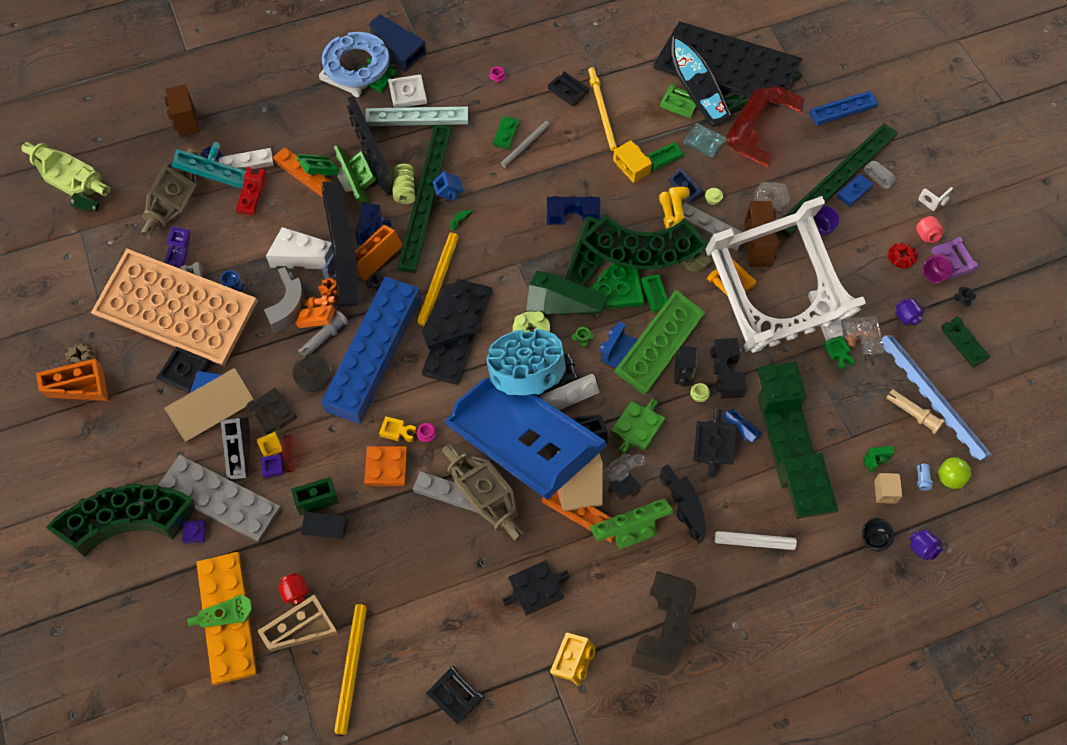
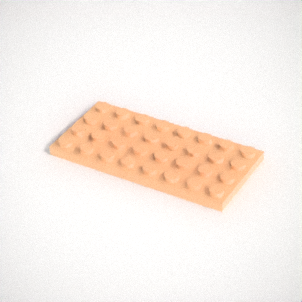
(175, 306)

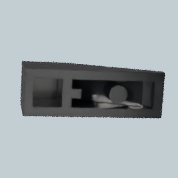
(236, 447)

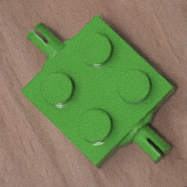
(638, 426)

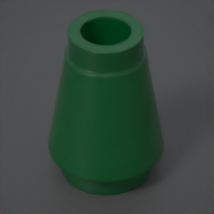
(83, 202)

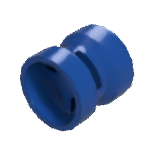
(231, 280)

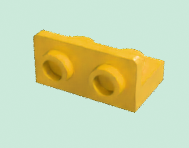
(573, 658)

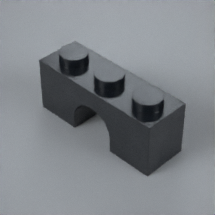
(729, 383)

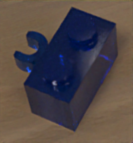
(369, 222)

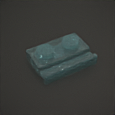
(704, 140)

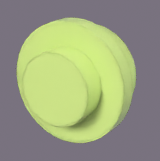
(713, 196)
(700, 392)

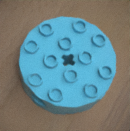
(526, 362)

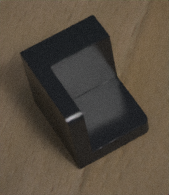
(625, 487)

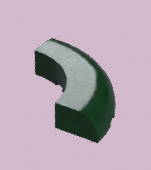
(643, 249)
(121, 511)

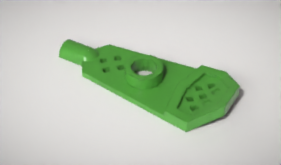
(230, 613)

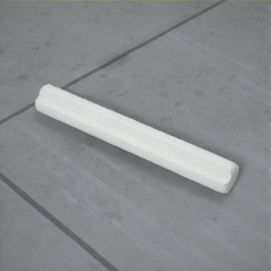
(755, 540)

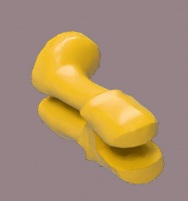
(673, 197)

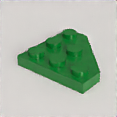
(621, 287)

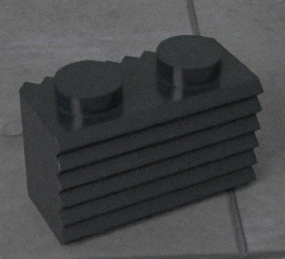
(686, 365)

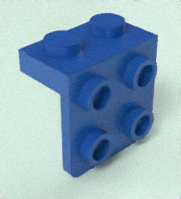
(617, 345)

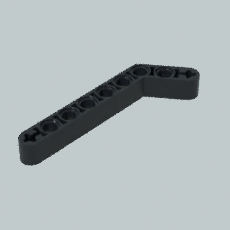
(341, 244)

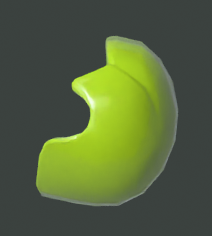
(954, 473)

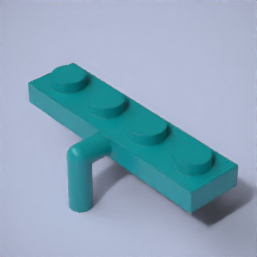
(209, 167)

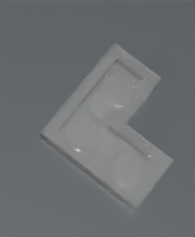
(867, 329)

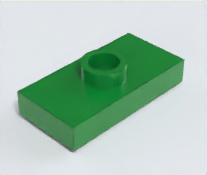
(665, 156)
(654, 292)

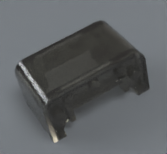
(663, 653)

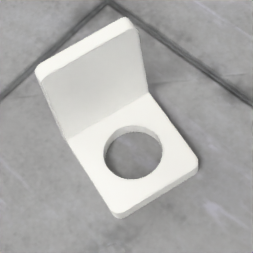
(936, 202)

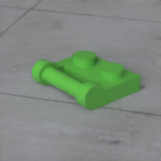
(678, 101)

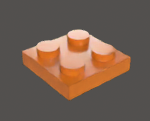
(385, 466)

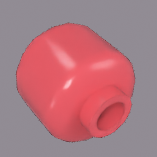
(930, 229)

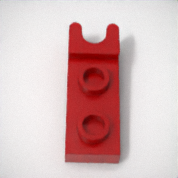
(251, 192)

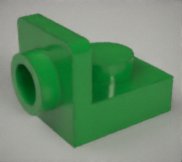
(877, 455)

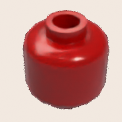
(293, 588)

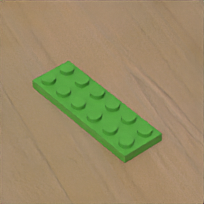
(659, 342)

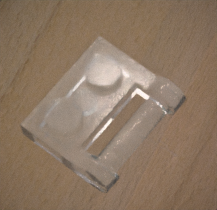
(621, 466)

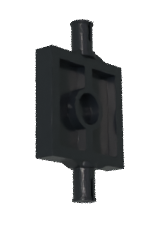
(715, 442)
(535, 588)

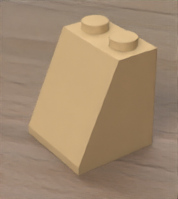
(584, 487)

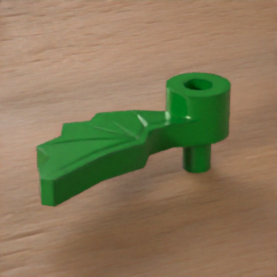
(460, 216)

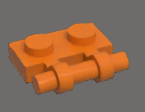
(317, 315)

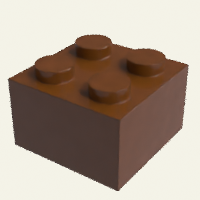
(181, 110)

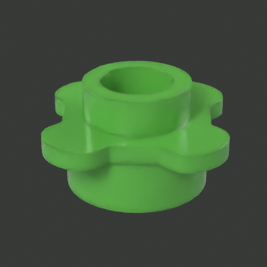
(583, 331)

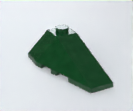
(582, 260)
(558, 295)

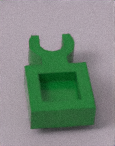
(839, 350)

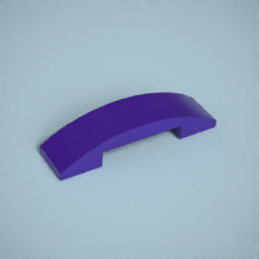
(178, 247)

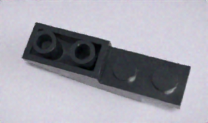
(689, 507)

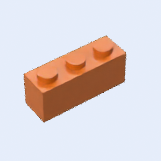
(376, 251)

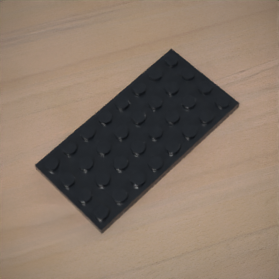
(735, 63)

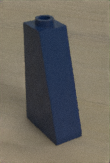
(401, 44)

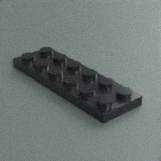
(369, 145)
(449, 360)

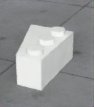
(298, 250)

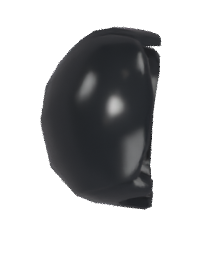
(877, 534)

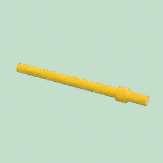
(595, 84)

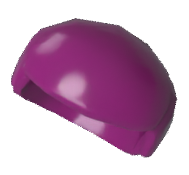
(937, 268)

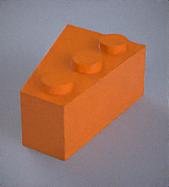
(74, 381)

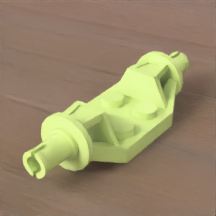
(65, 170)

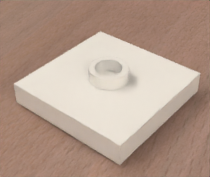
(407, 91)

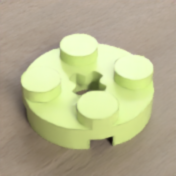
(529, 319)

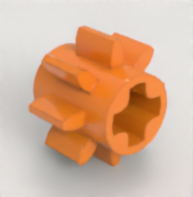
(328, 287)

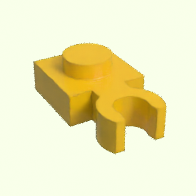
(395, 428)

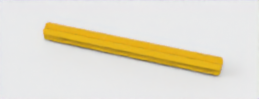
(438, 278)
(350, 670)

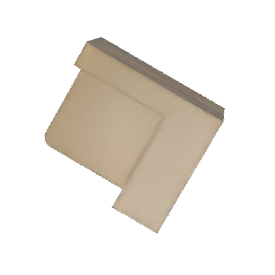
(888, 488)

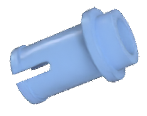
(924, 478)

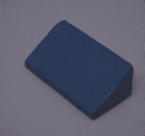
(682, 179)

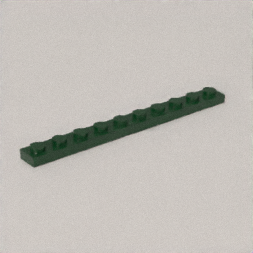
(846, 170)
(424, 200)

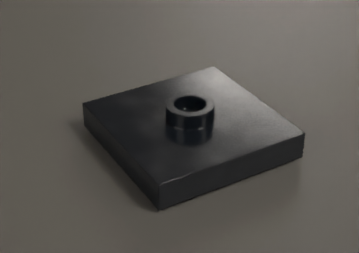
(182, 369)

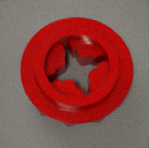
(907, 261)

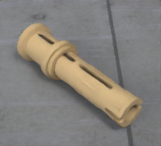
(922, 416)

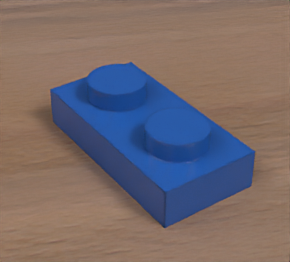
(747, 430)

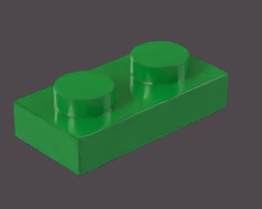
(506, 132)

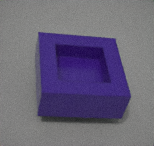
(272, 466)
(194, 532)

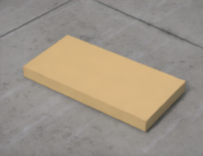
(209, 404)

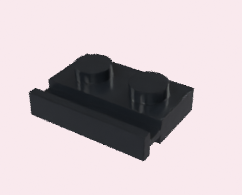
(568, 88)

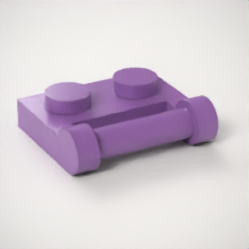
(948, 250)

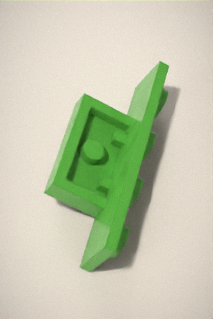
(358, 172)
(632, 525)

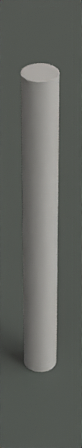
(525, 144)

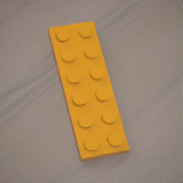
(229, 644)

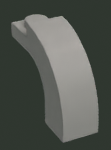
(288, 309)

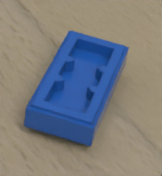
(854, 190)

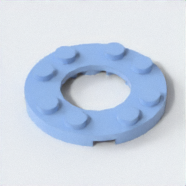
(355, 40)

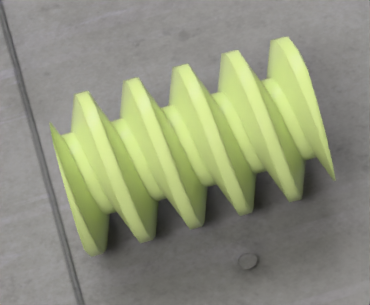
(403, 184)

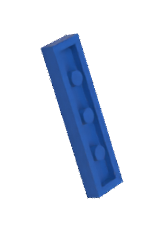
(843, 108)

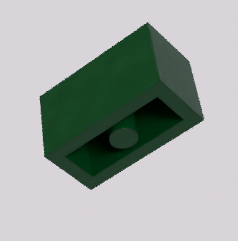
(315, 496)

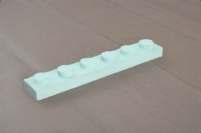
(416, 116)

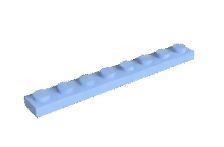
(938, 401)

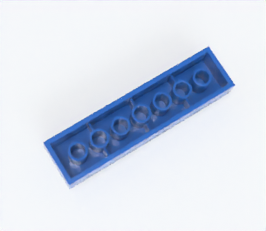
(371, 350)

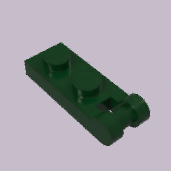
(965, 342)

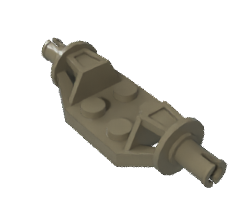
(167, 197)
(484, 490)

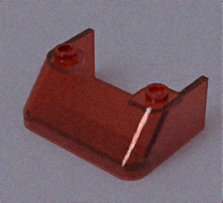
(742, 137)

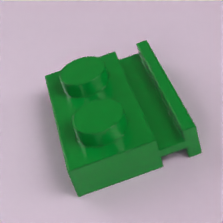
(317, 164)

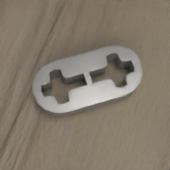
(880, 174)

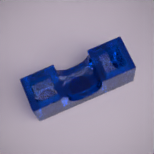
(559, 207)

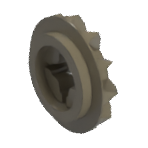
(87, 351)

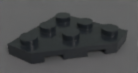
(451, 318)

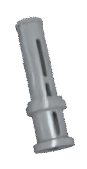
(327, 331)

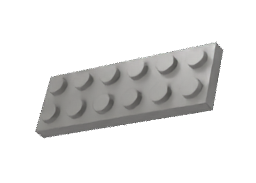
(222, 498)

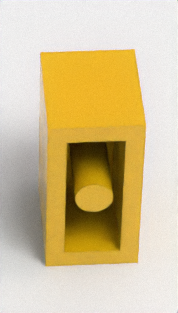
(632, 161)

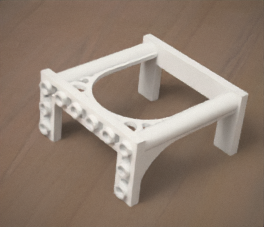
(840, 302)

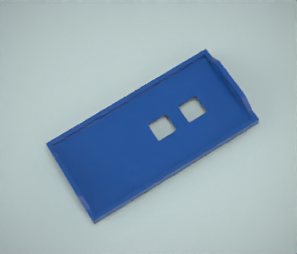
(498, 422)

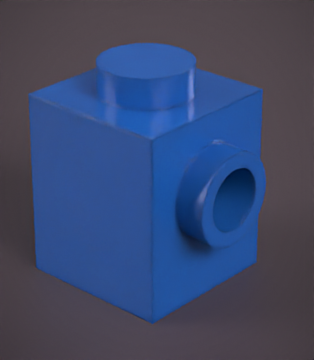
(448, 186)

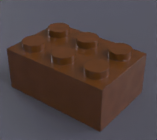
(761, 250)

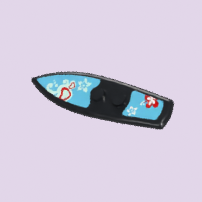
(699, 82)

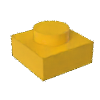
(269, 444)

